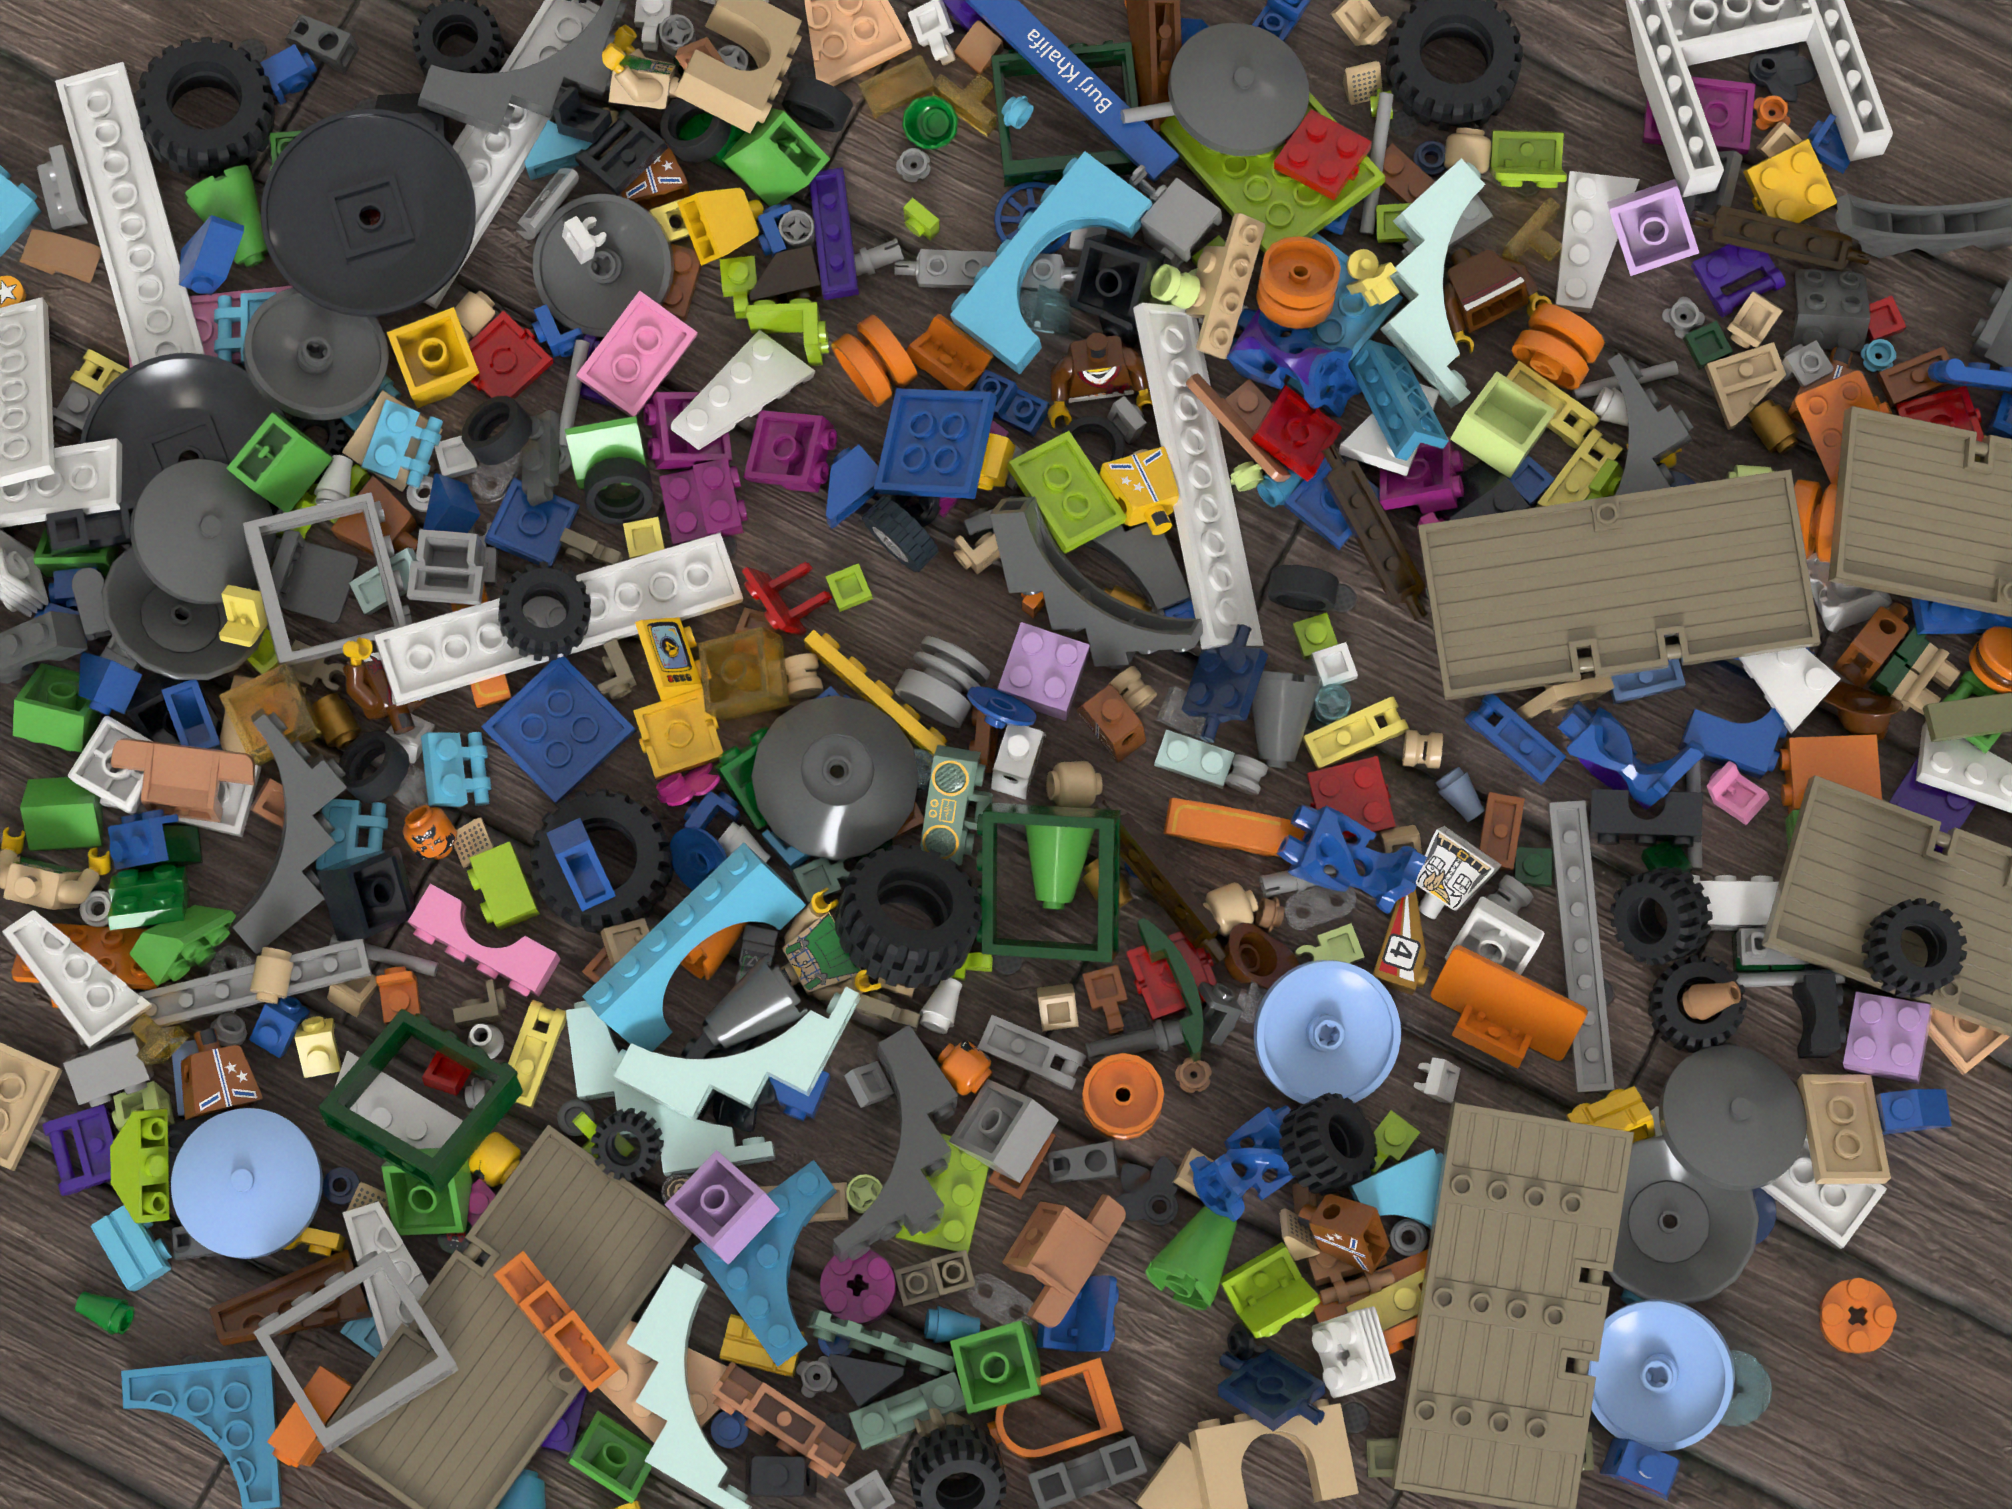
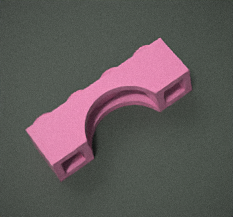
(523, 963)

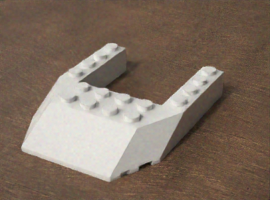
(1691, 32)

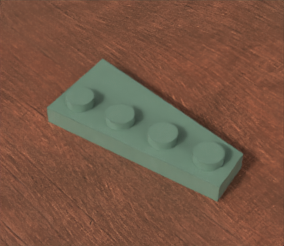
(861, 1340)

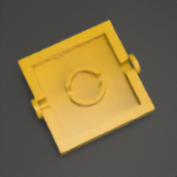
(1790, 184)
(678, 734)

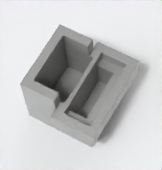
(1179, 222)
(447, 568)

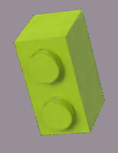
(503, 886)

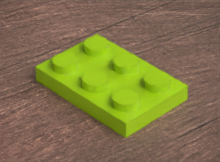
(1067, 491)
(961, 1192)

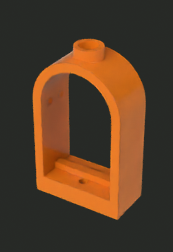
(1102, 1402)

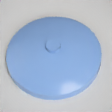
(1327, 1032)
(246, 1183)
(1661, 1375)

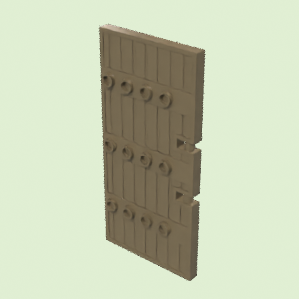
(1922, 513)
(1617, 578)
(1866, 855)
(1505, 1307)
(482, 1425)

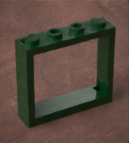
(1051, 168)
(1108, 884)
(440, 1169)

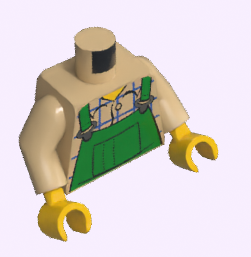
(635, 77)
(46, 883)
(817, 955)

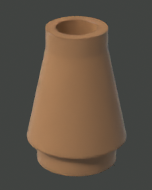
(1708, 999)

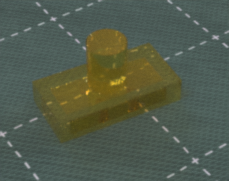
(968, 101)
(1534, 234)
(160, 1042)

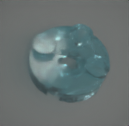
(1756, 1391)

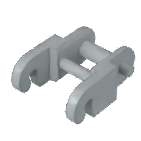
(1137, 181)

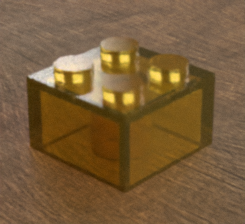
(743, 674)
(277, 692)

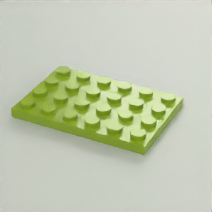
(1263, 193)

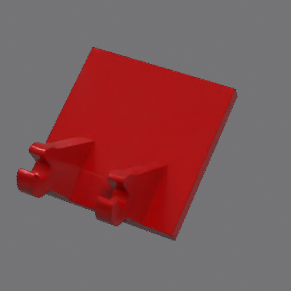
(766, 589)

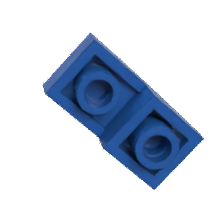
(1281, 16)
(1014, 405)

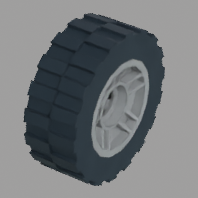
(900, 534)

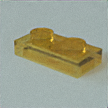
(897, 86)

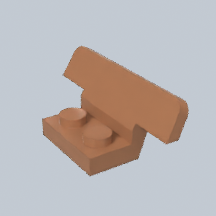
(1241, 416)
(183, 777)
(1062, 1252)

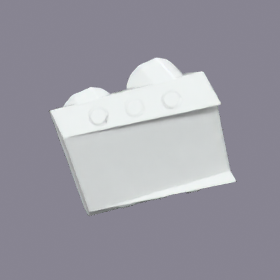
(1842, 603)

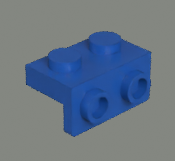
(139, 839)

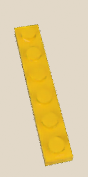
(877, 693)

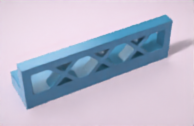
(1396, 399)

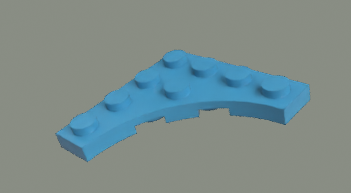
(1351, 317)
(760, 1272)
(229, 1404)

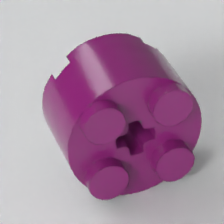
(871, 1303)

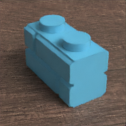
(132, 1249)

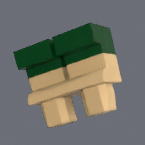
(1912, 669)

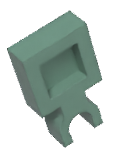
(820, 875)

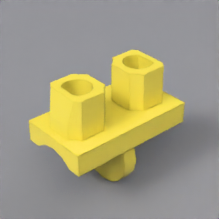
(1373, 279)

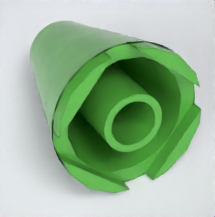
(235, 200)
(1057, 861)
(1194, 1260)

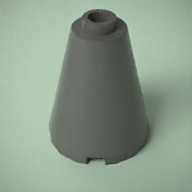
(1281, 714)
(754, 1006)

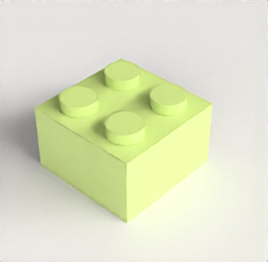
(1503, 424)

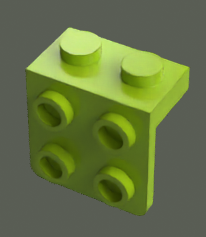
(1527, 157)
(794, 317)
(1269, 1292)

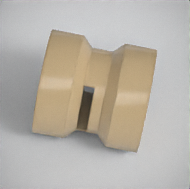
(803, 675)
(1133, 689)
(1414, 747)

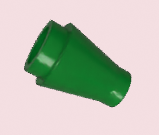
(109, 1313)

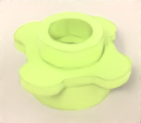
(1246, 476)

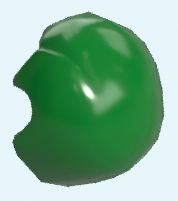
(930, 122)

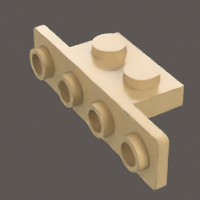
(1223, 284)

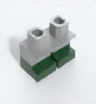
(1753, 957)

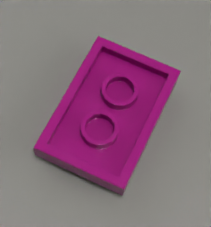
(1726, 109)

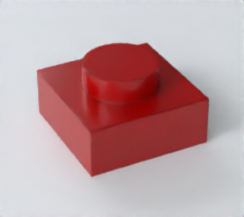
(1884, 319)
(445, 1074)

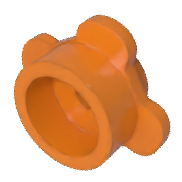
(1767, 104)

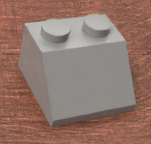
(107, 1070)
(1004, 1130)

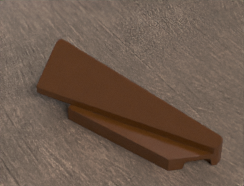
(1154, 43)

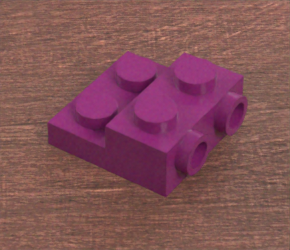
(669, 448)
(790, 450)
(1429, 483)
(703, 501)

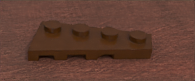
(240, 1316)

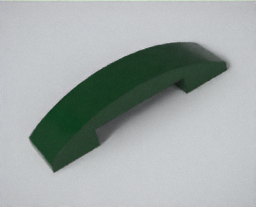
(1160, 947)

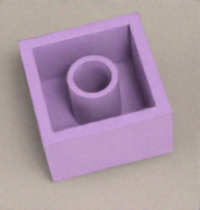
(1652, 227)
(1044, 670)
(1887, 1038)
(722, 1207)

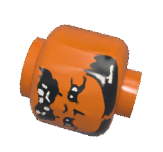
(429, 832)
(965, 1067)

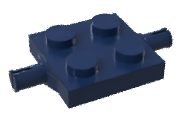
(1225, 683)
(1271, 1389)

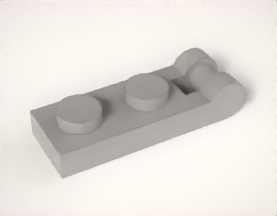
(1030, 1051)

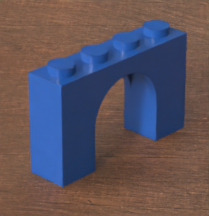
(1745, 744)

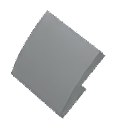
(547, 202)

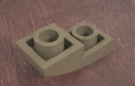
(934, 1278)

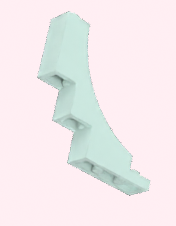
(1422, 325)
(791, 1058)
(685, 1141)
(664, 1337)

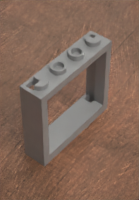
(382, 550)
(388, 1400)

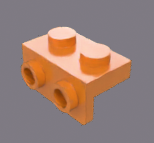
(950, 355)

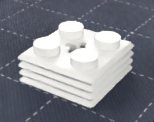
(20, 578)
(98, 776)
(1495, 925)
(1353, 1352)

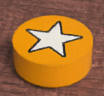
(11, 291)

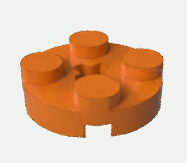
(1855, 1338)

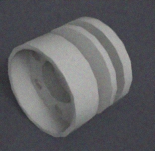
(945, 676)

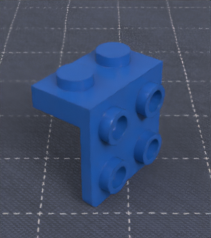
(1088, 1321)

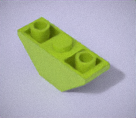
(142, 1165)

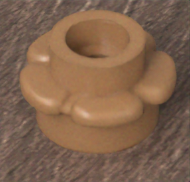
(1269, 914)
(1189, 1084)

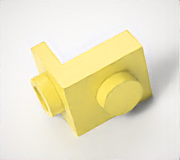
(244, 616)
(317, 1047)

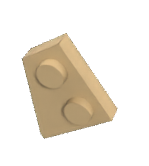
(1744, 380)
(1565, 695)

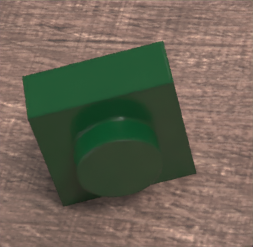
(1707, 344)
(1666, 855)
(1533, 866)

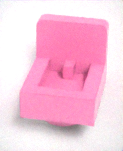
(1736, 793)

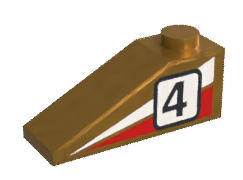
(1403, 949)

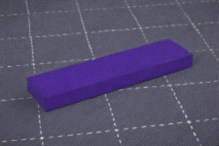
(833, 234)

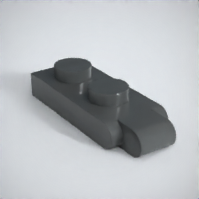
(541, 458)

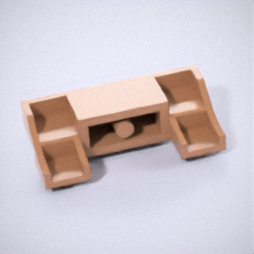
(784, 1419)

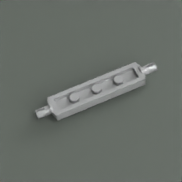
(959, 269)

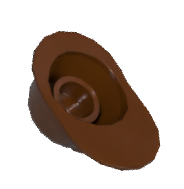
(1863, 710)
(1257, 956)

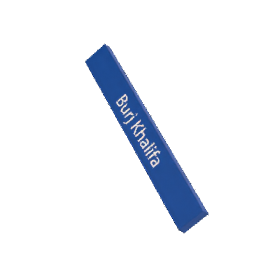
(1077, 84)

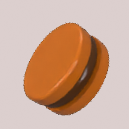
(1993, 659)

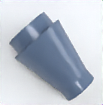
(1460, 793)

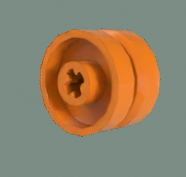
(1298, 282)
(1558, 345)
(874, 360)
(1816, 517)
(1122, 1074)

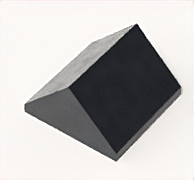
(866, 1379)

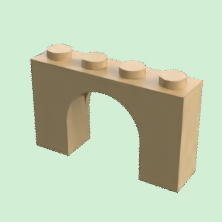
(734, 93)
(1220, 1452)

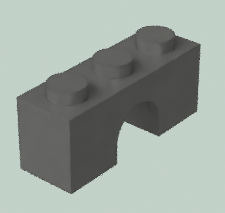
(42, 638)
(1087, 1474)

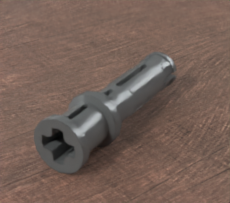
(1159, 1035)

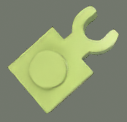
(1337, 945)

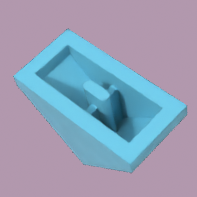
(552, 152)

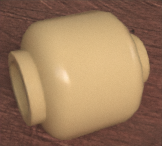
(1470, 146)
(1073, 784)
(1231, 906)

